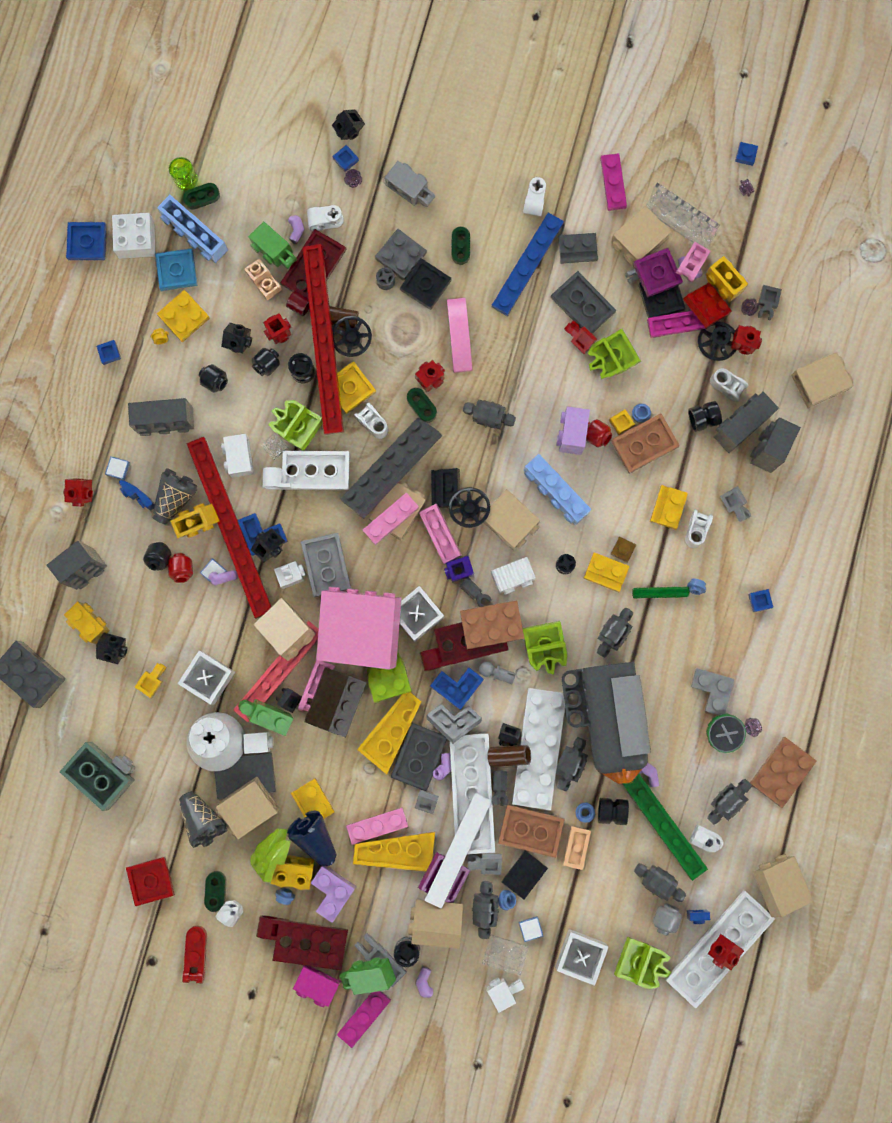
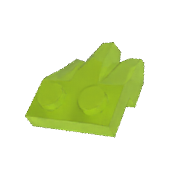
(613, 354)
(296, 424)
(545, 646)
(388, 682)
(269, 853)
(642, 964)

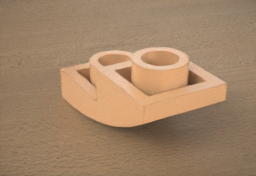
(263, 279)

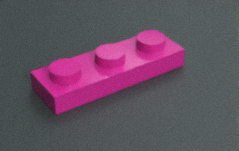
(613, 182)
(673, 324)
(363, 1017)

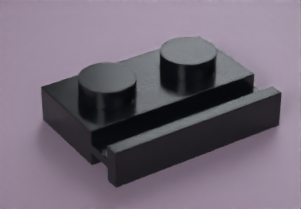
(444, 485)
(524, 874)

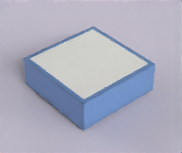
(117, 468)
(211, 567)
(531, 929)

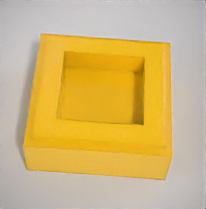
(622, 422)

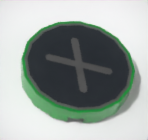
(726, 733)

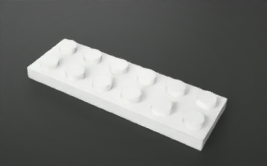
(542, 734)
(470, 776)
(741, 924)

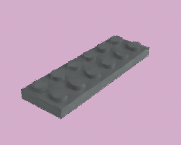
(391, 467)

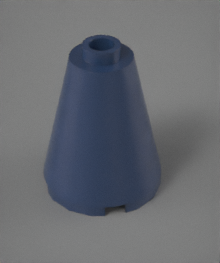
(313, 838)

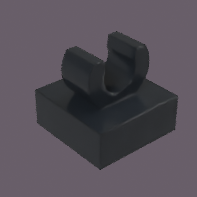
(289, 700)
(509, 734)

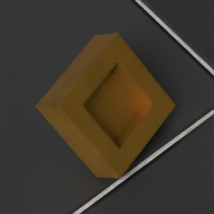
(623, 549)

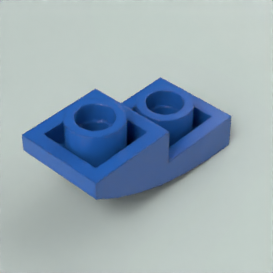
(133, 492)

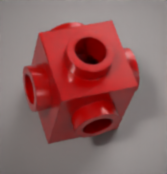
(276, 323)
(746, 339)
(430, 375)
(78, 491)
(725, 952)

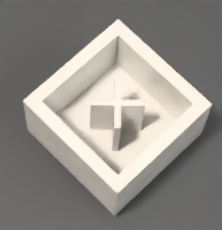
(133, 235)
(418, 614)
(206, 677)
(581, 957)

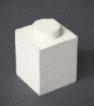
(257, 742)

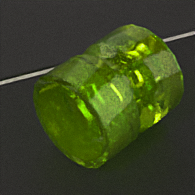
(183, 173)

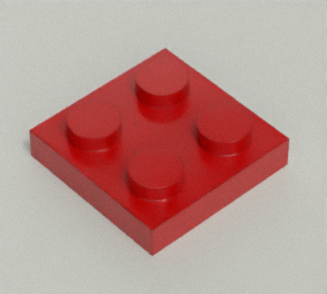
(707, 305)
(150, 881)

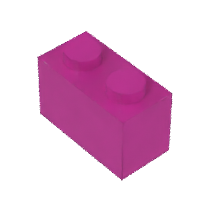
(316, 985)

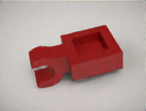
(582, 338)

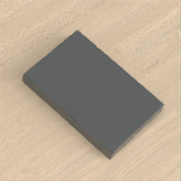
(583, 303)
(419, 757)
(244, 771)

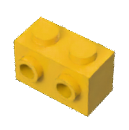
(726, 279)
(190, 522)
(84, 620)
(294, 873)

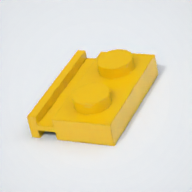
(668, 507)
(606, 572)
(311, 798)

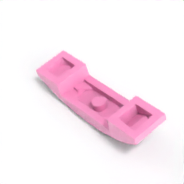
(459, 335)

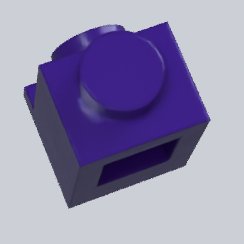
(463, 563)

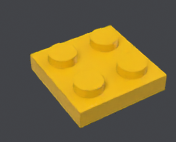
(183, 315)
(353, 387)

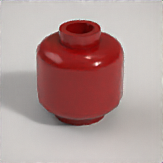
(598, 433)
(180, 568)

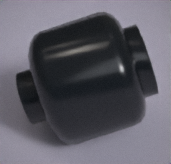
(265, 361)
(213, 378)
(157, 556)

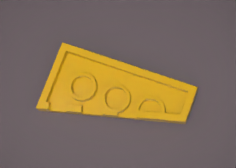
(386, 738)
(403, 852)

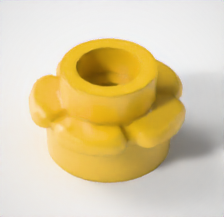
(160, 336)

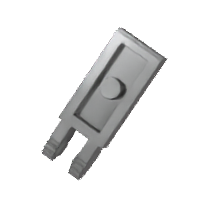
(379, 951)

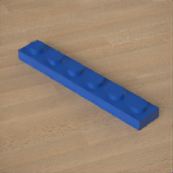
(527, 264)

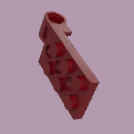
(299, 299)
(439, 658)
(276, 928)

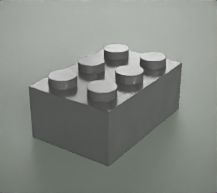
(161, 416)
(745, 421)
(774, 445)
(77, 565)
(29, 674)

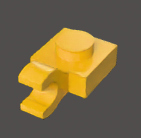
(149, 682)

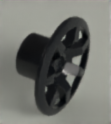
(352, 337)
(718, 339)
(469, 509)

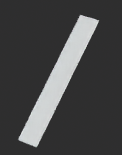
(458, 850)

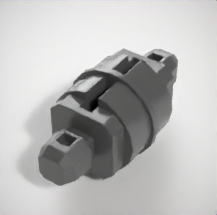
(489, 414)
(615, 632)
(571, 764)
(729, 801)
(660, 882)
(485, 910)

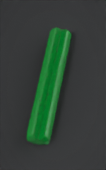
(660, 592)

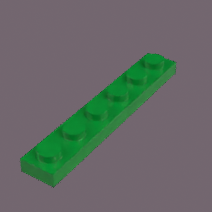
(665, 827)

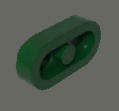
(201, 194)
(460, 246)
(422, 405)
(215, 891)

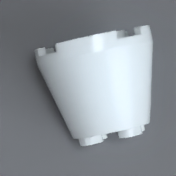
(224, 749)

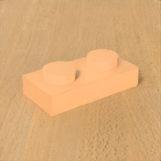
(576, 847)

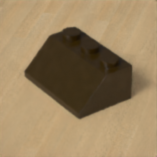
(335, 702)

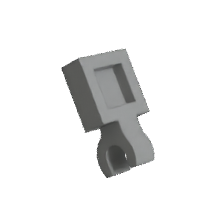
(734, 502)
(488, 863)

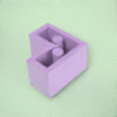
(574, 432)
(337, 890)

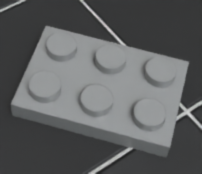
(325, 563)

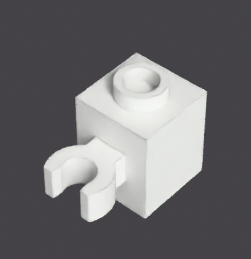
(290, 574)
(502, 994)

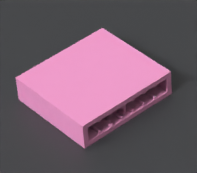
(359, 628)

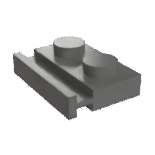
(578, 248)

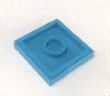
(176, 269)

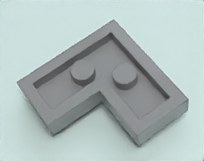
(718, 688)
(453, 726)

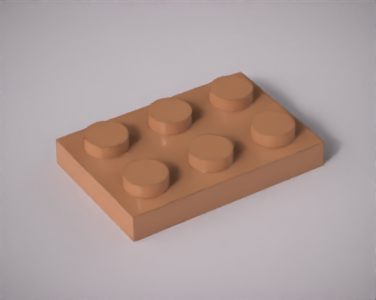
(645, 443)
(492, 624)
(783, 772)
(531, 831)

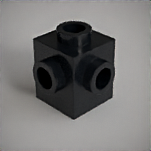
(348, 124)
(236, 338)
(267, 545)
(111, 648)

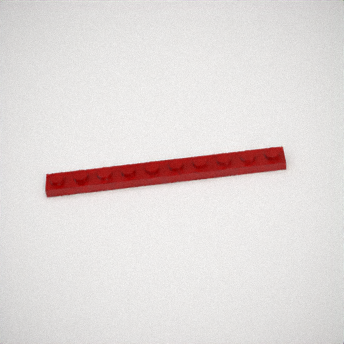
(323, 339)
(229, 527)

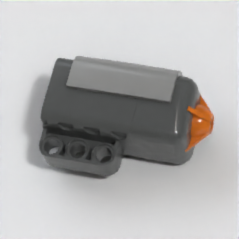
(616, 718)

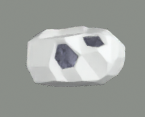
(706, 839)
(230, 913)

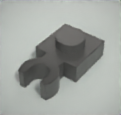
(769, 299)

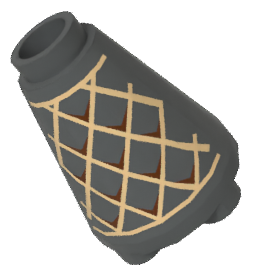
(172, 495)
(200, 820)

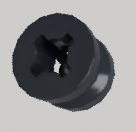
(565, 560)

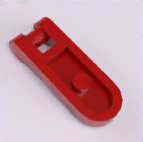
(195, 954)

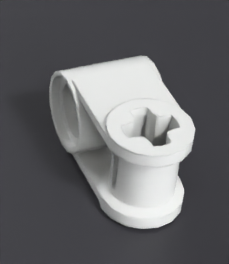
(535, 199)
(322, 217)
(730, 384)
(370, 419)
(699, 525)

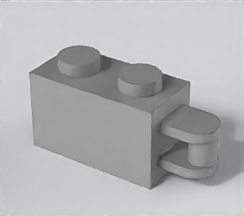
(409, 184)

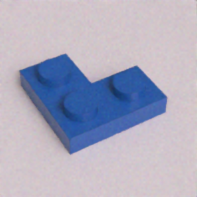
(251, 528)
(457, 692)

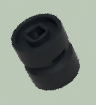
(301, 368)
(706, 415)
(613, 811)
(406, 953)

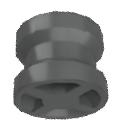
(385, 274)

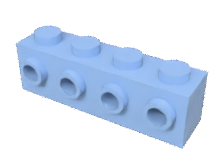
(192, 228)
(559, 492)

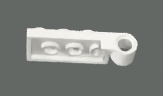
(279, 479)

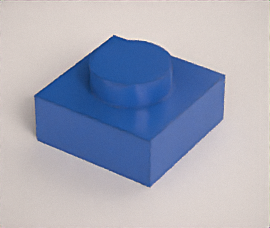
(746, 153)
(345, 158)
(108, 352)
(760, 600)
(698, 916)

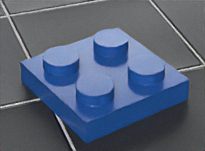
(86, 241)

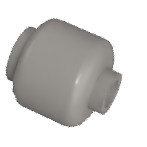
(667, 919)

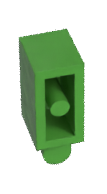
(272, 246)
(266, 716)
(368, 976)

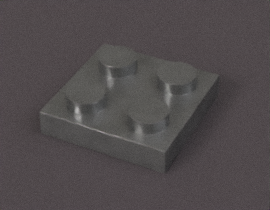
(400, 254)

